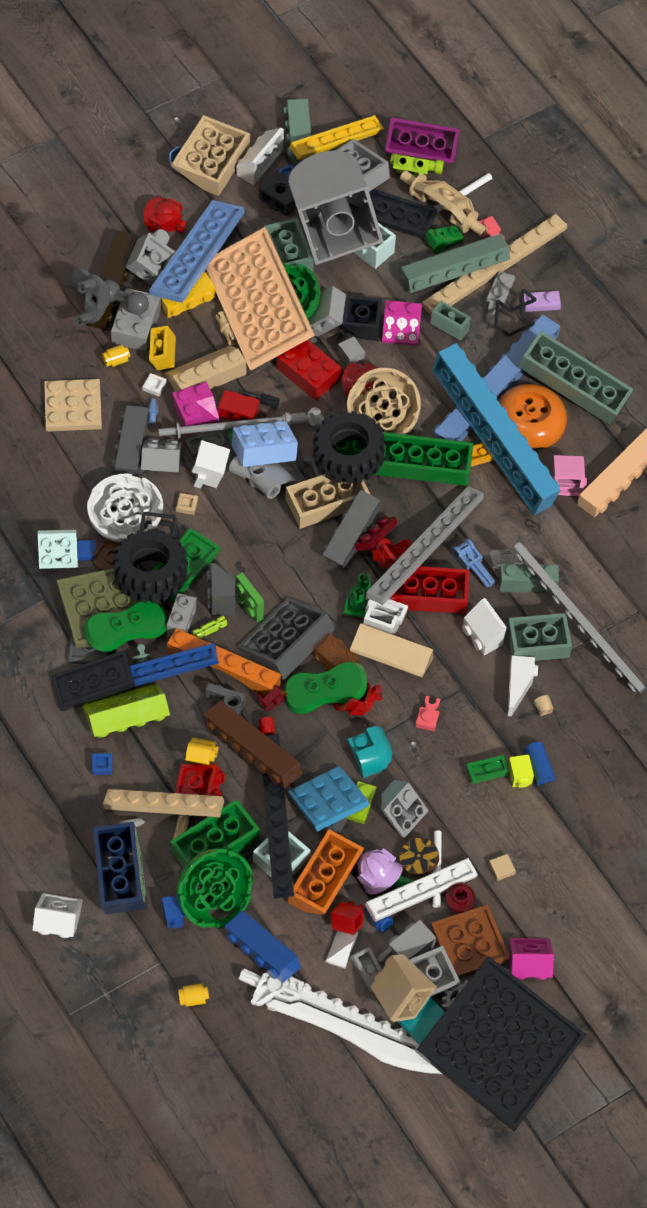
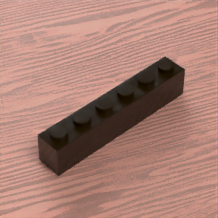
(116, 270)

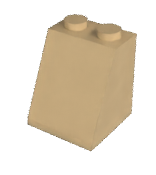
(402, 988)

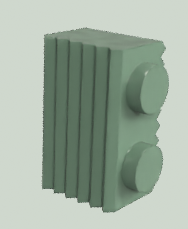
(450, 320)

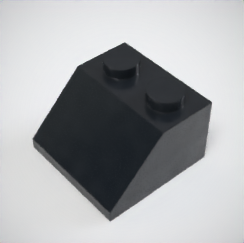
(362, 316)

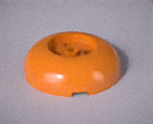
(535, 424)

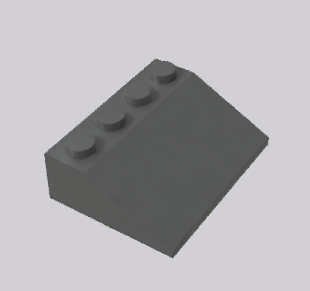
(287, 636)

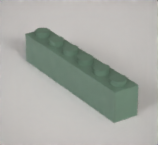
(455, 263)

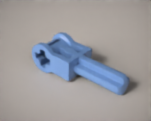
(470, 558)

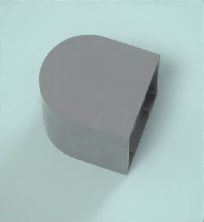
(334, 205)

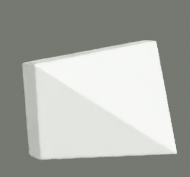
(341, 949)

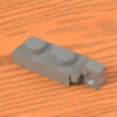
(499, 290)

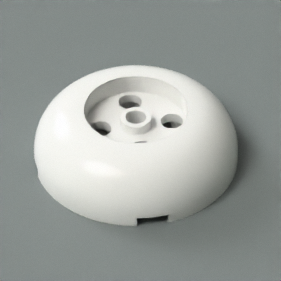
(120, 492)

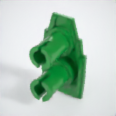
(356, 598)

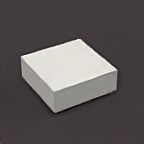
(154, 384)

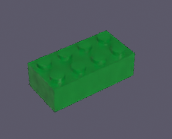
(230, 831)

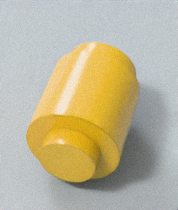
(116, 356)
(193, 995)

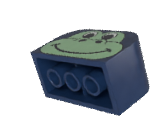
(120, 868)

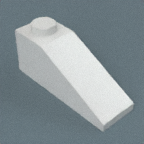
(520, 679)

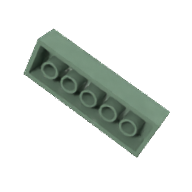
(575, 377)

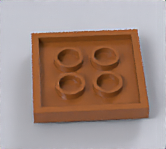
(470, 939)

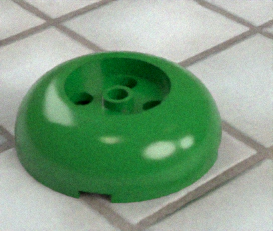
(306, 287)
(200, 870)

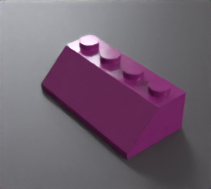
(422, 140)

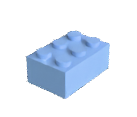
(264, 443)

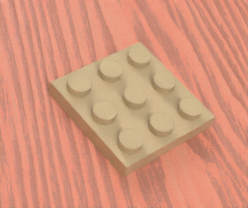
(73, 405)

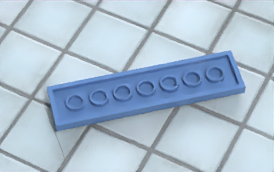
(197, 251)

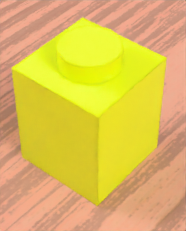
(520, 771)

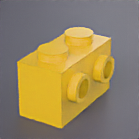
(162, 348)

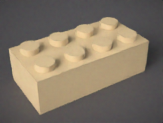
(320, 499)

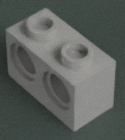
(181, 614)

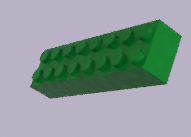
(420, 458)

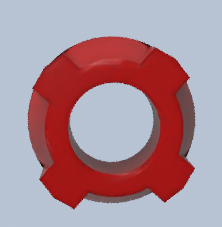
(267, 725)

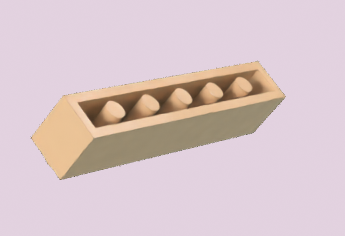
(615, 477)

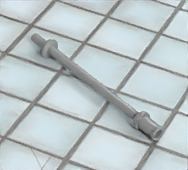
(293, 418)

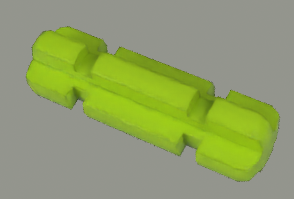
(210, 627)

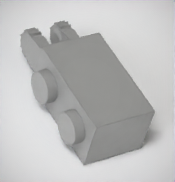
(412, 943)

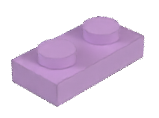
(544, 302)

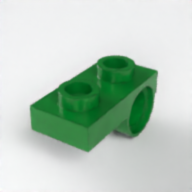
(441, 237)

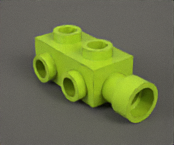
(411, 165)

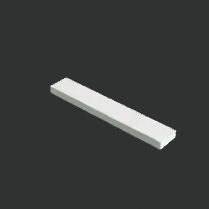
(420, 889)

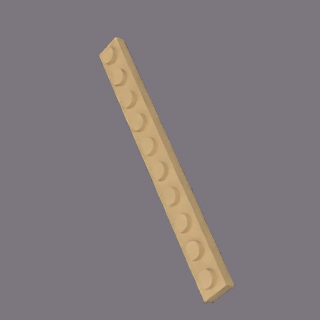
(518, 250)

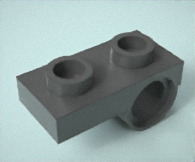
(219, 693)

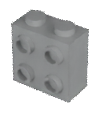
(329, 311)

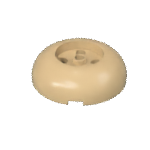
(386, 381)

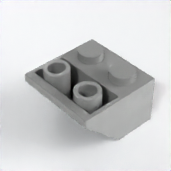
(161, 455)

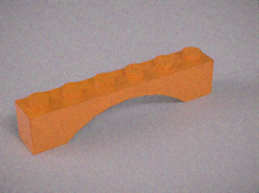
(247, 672)

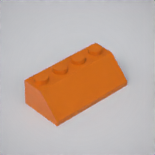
(325, 873)

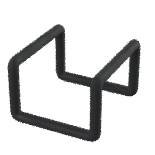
(522, 304)
(175, 527)

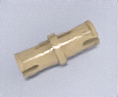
(225, 328)

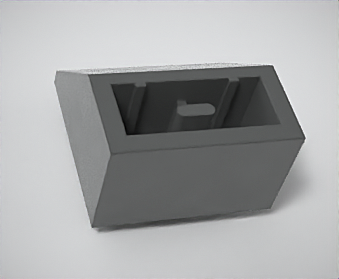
(220, 591)

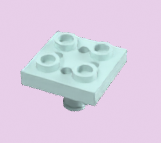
(56, 542)

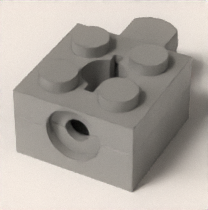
(150, 256)

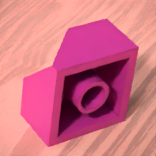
(195, 405)

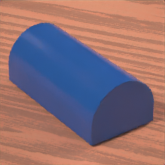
(540, 763)

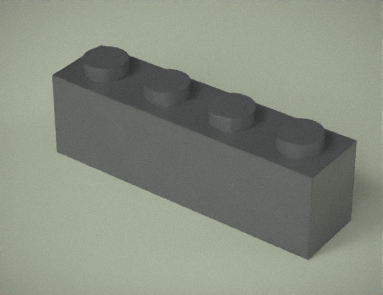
(131, 440)
(353, 525)

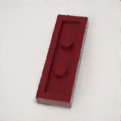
(376, 533)

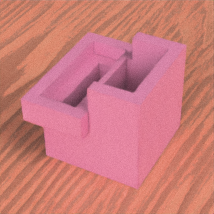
(569, 474)

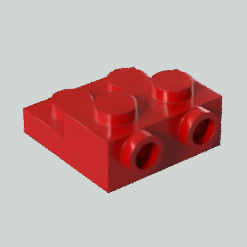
(200, 779)

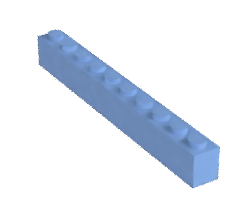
(499, 378)

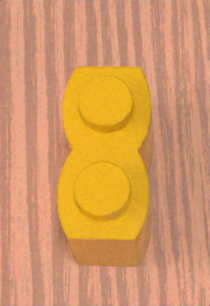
(201, 751)

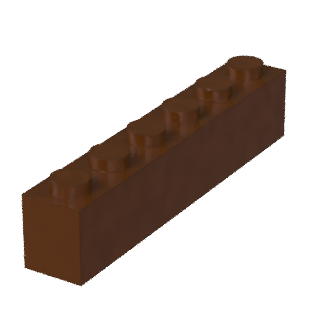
(252, 744)

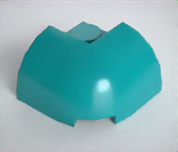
(371, 751)

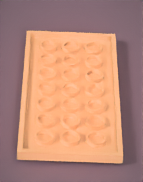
(259, 299)

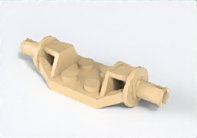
(449, 199)

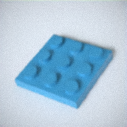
(328, 798)

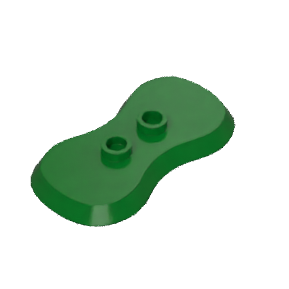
(111, 630)
(337, 685)

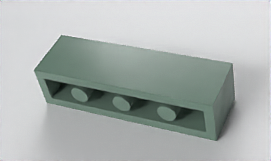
(297, 124)

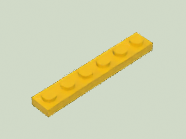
(336, 137)

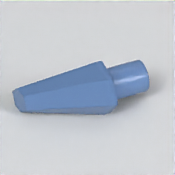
(153, 411)

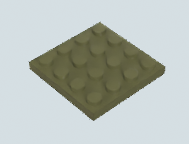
(90, 595)

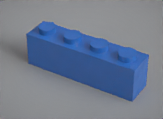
(262, 947)

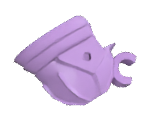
(378, 870)

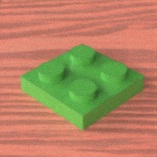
(249, 597)

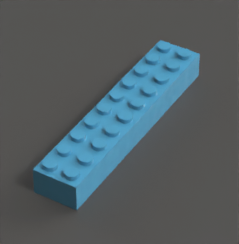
(495, 429)

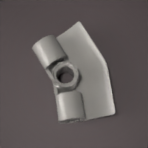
(265, 477)

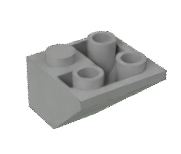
(402, 807)

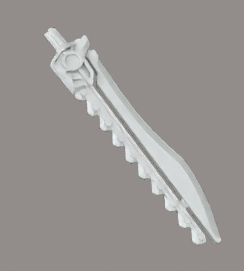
(287, 999)

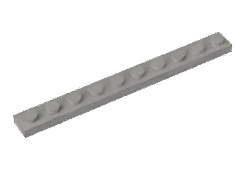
(424, 545)
(584, 625)

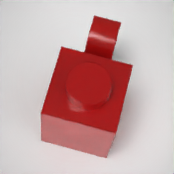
(347, 917)

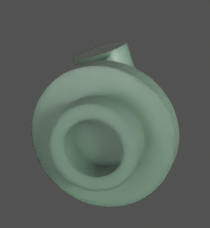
(142, 657)

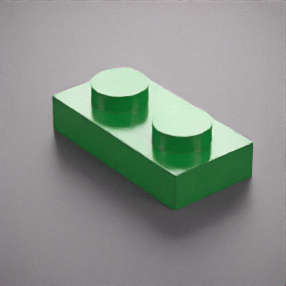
(488, 769)

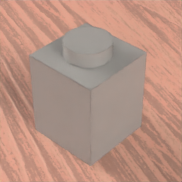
(351, 352)

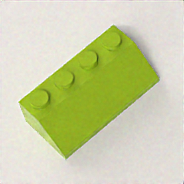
(126, 710)

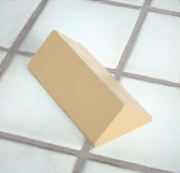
(392, 650)

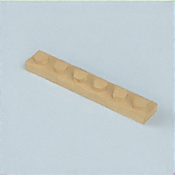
(163, 802)

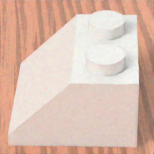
(484, 627)
(57, 915)

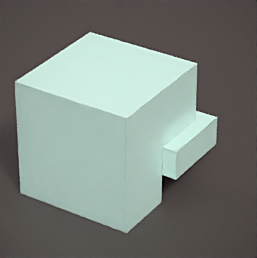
(379, 253)

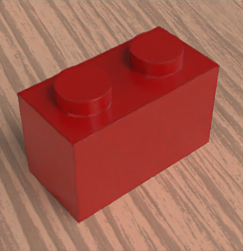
(238, 407)

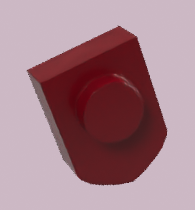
(273, 699)

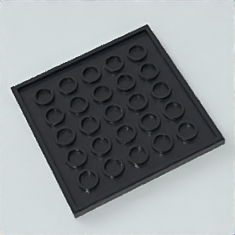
(500, 1043)

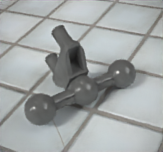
(100, 294)

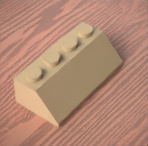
(213, 368)

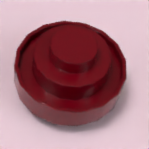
(460, 898)

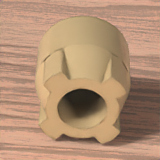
(544, 705)

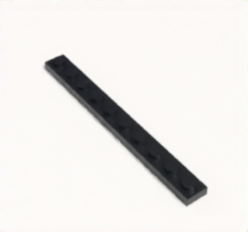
(278, 835)

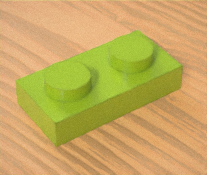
(369, 792)

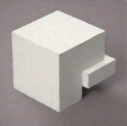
(210, 464)
(386, 616)

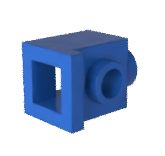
(172, 912)

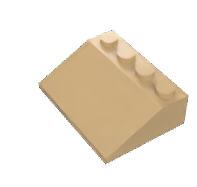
(212, 154)

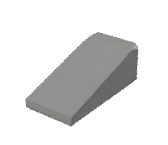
(366, 965)

